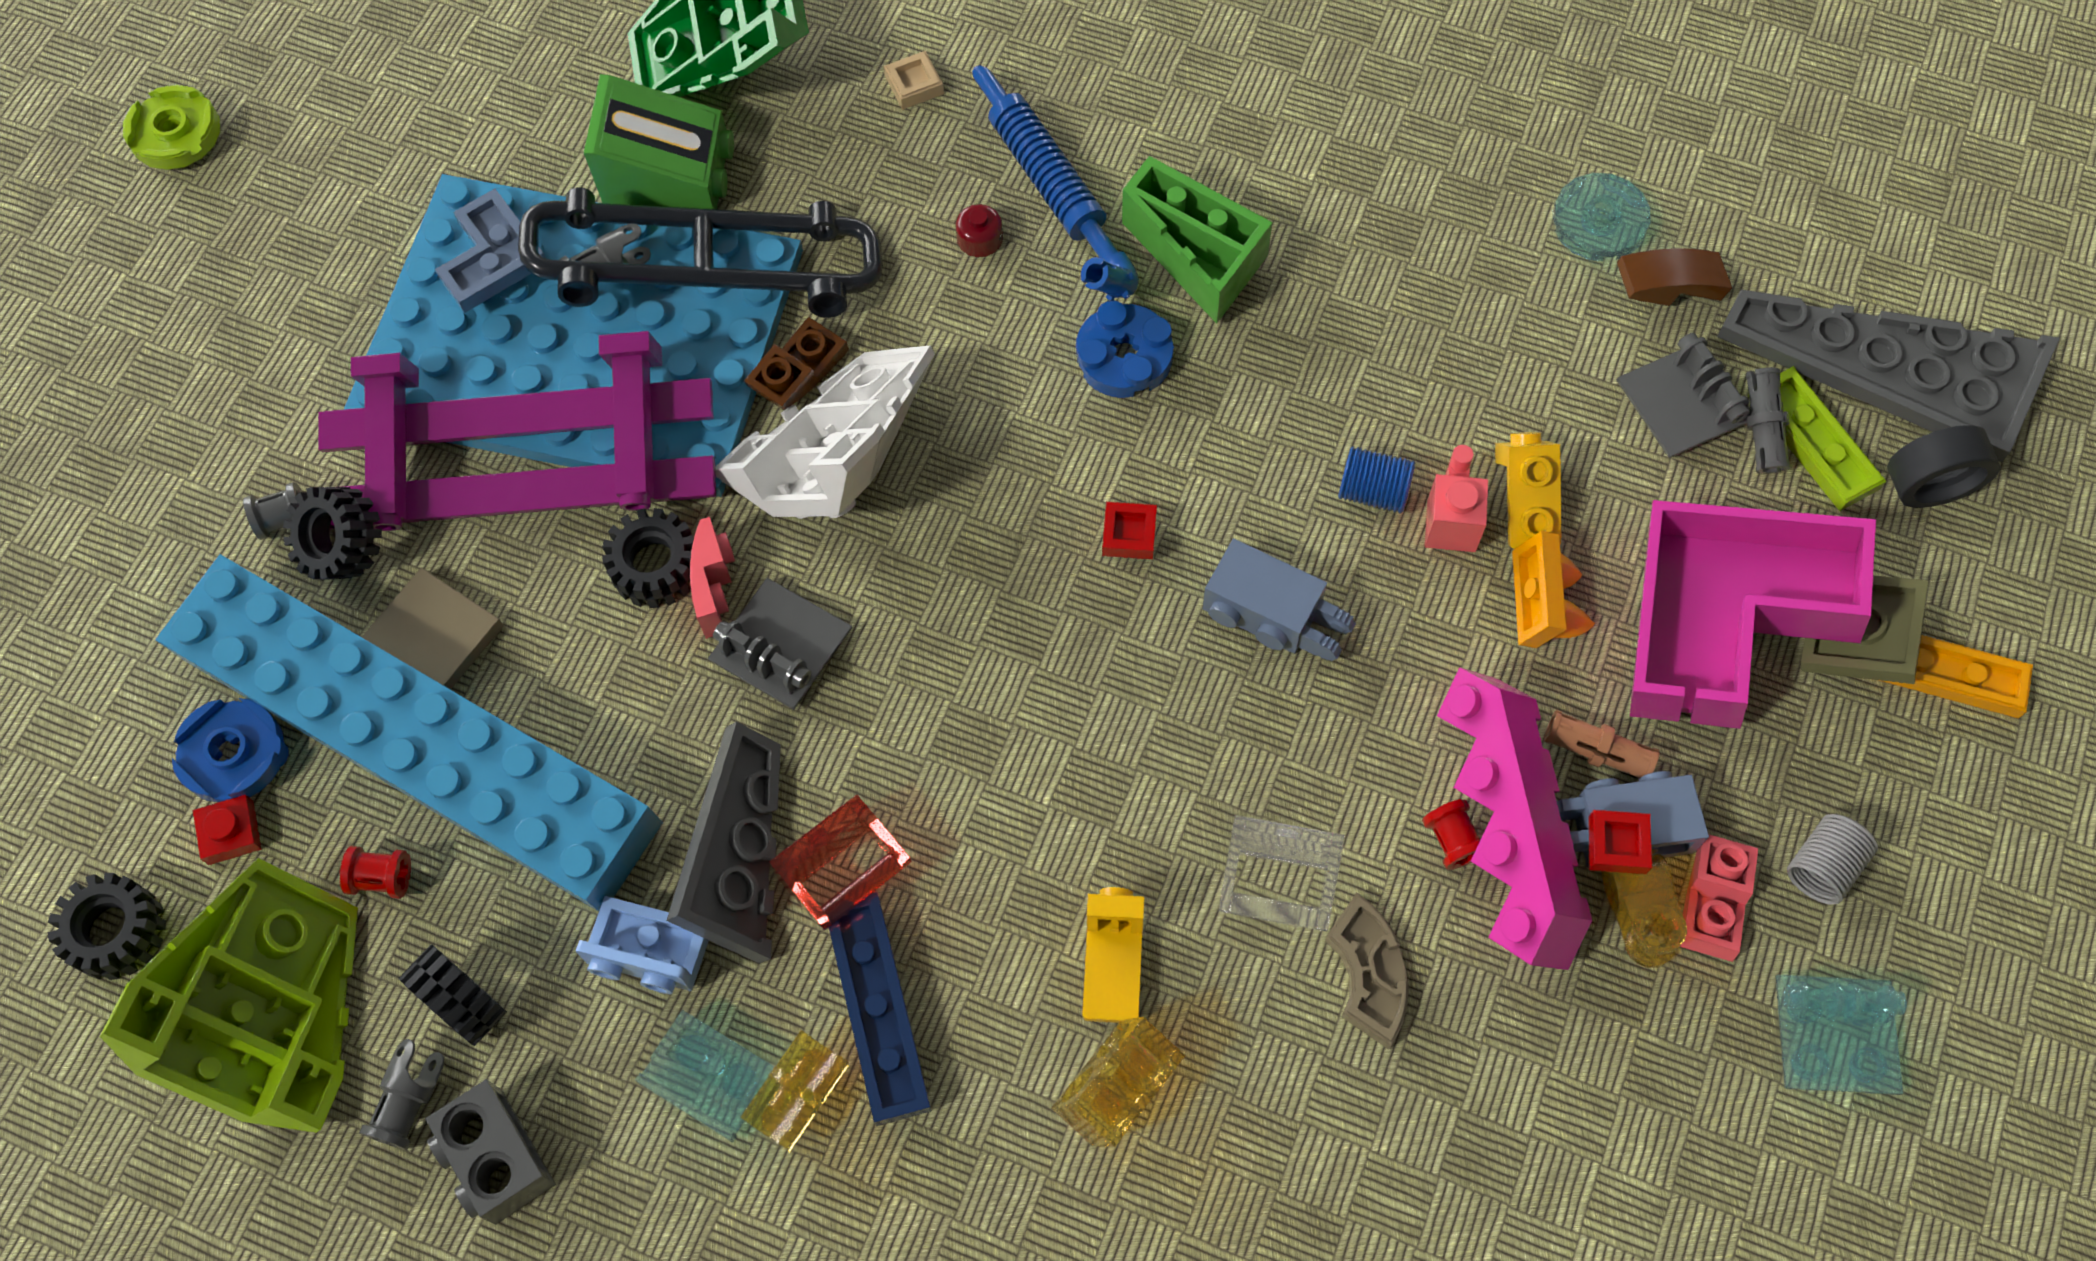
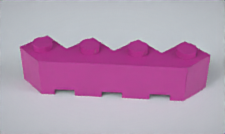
(1525, 836)

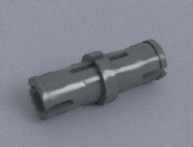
(1768, 420)

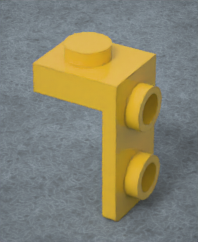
(1531, 485)
(1113, 955)

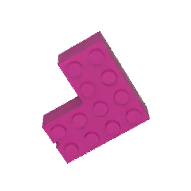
(1732, 574)

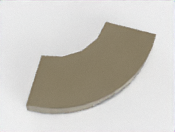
(1374, 969)

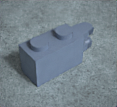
(1273, 602)
(1671, 802)

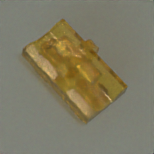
(794, 1090)

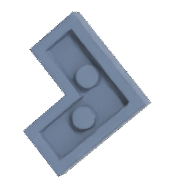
(493, 260)

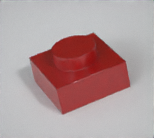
(1129, 530)
(226, 830)
(1620, 842)

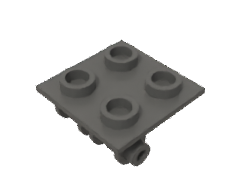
(1686, 397)
(779, 643)

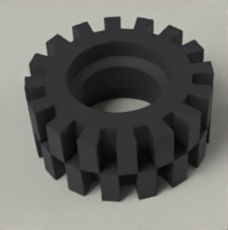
(311, 532)
(638, 535)
(86, 906)
(452, 995)

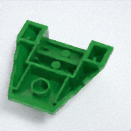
(709, 42)

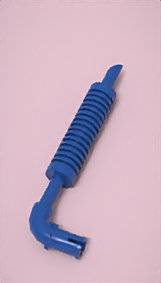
(1059, 186)

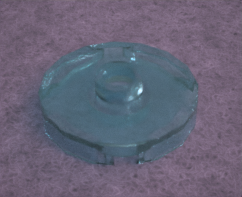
(1598, 234)

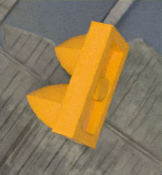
(1539, 586)

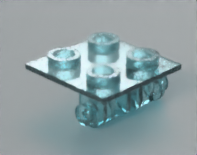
(1840, 1034)

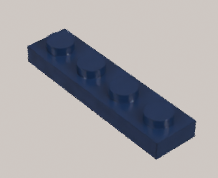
(878, 1014)

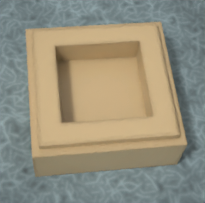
(913, 80)

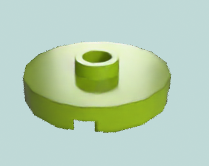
(171, 127)

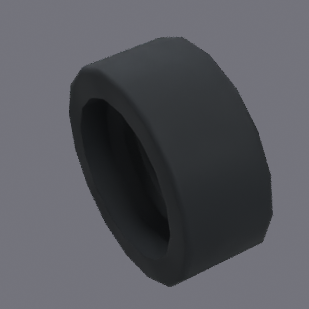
(1943, 466)

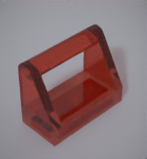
(827, 842)

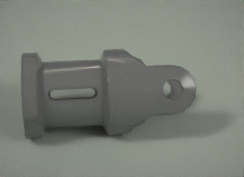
(610, 248)
(402, 1097)

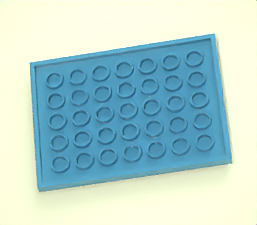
(538, 344)

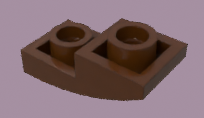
(1666, 273)
(799, 366)

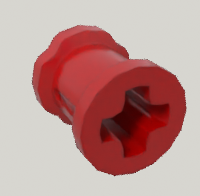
(1453, 832)
(375, 872)

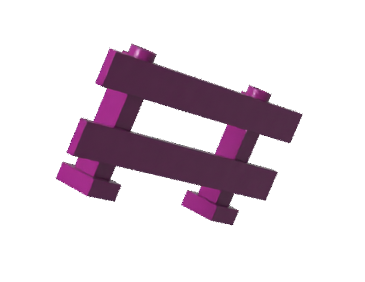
(627, 406)

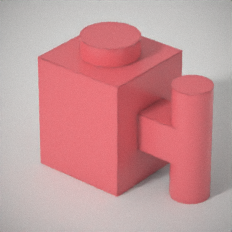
(1457, 506)

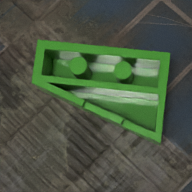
(1195, 234)

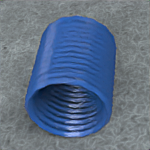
(1376, 479)

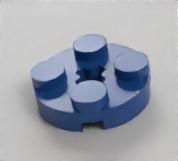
(1128, 324)
(249, 771)

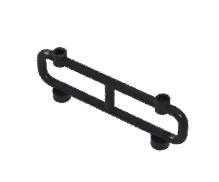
(580, 279)

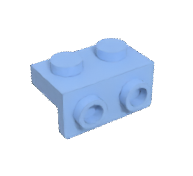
(642, 945)

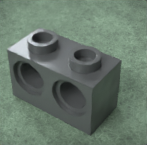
(499, 1145)

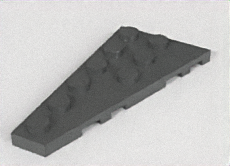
(1900, 362)

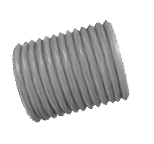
(1832, 859)

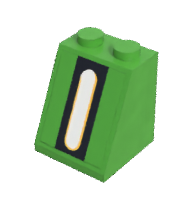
(656, 147)

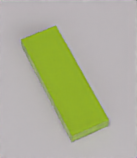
(1825, 446)

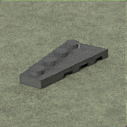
(727, 864)

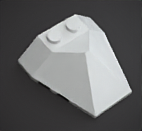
(832, 445)

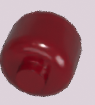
(979, 230)

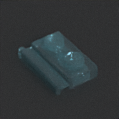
(705, 1075)

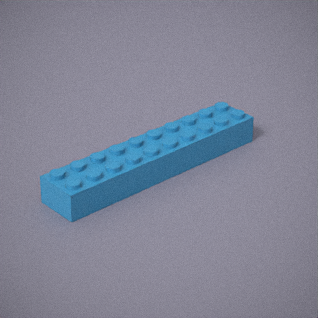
(412, 732)

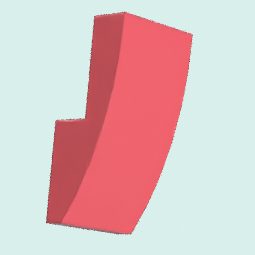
(708, 574)
(1717, 897)

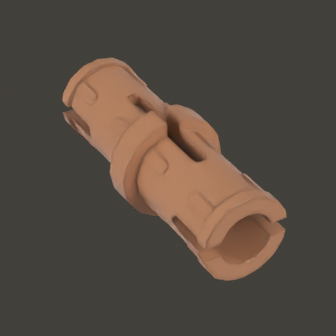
(1600, 745)

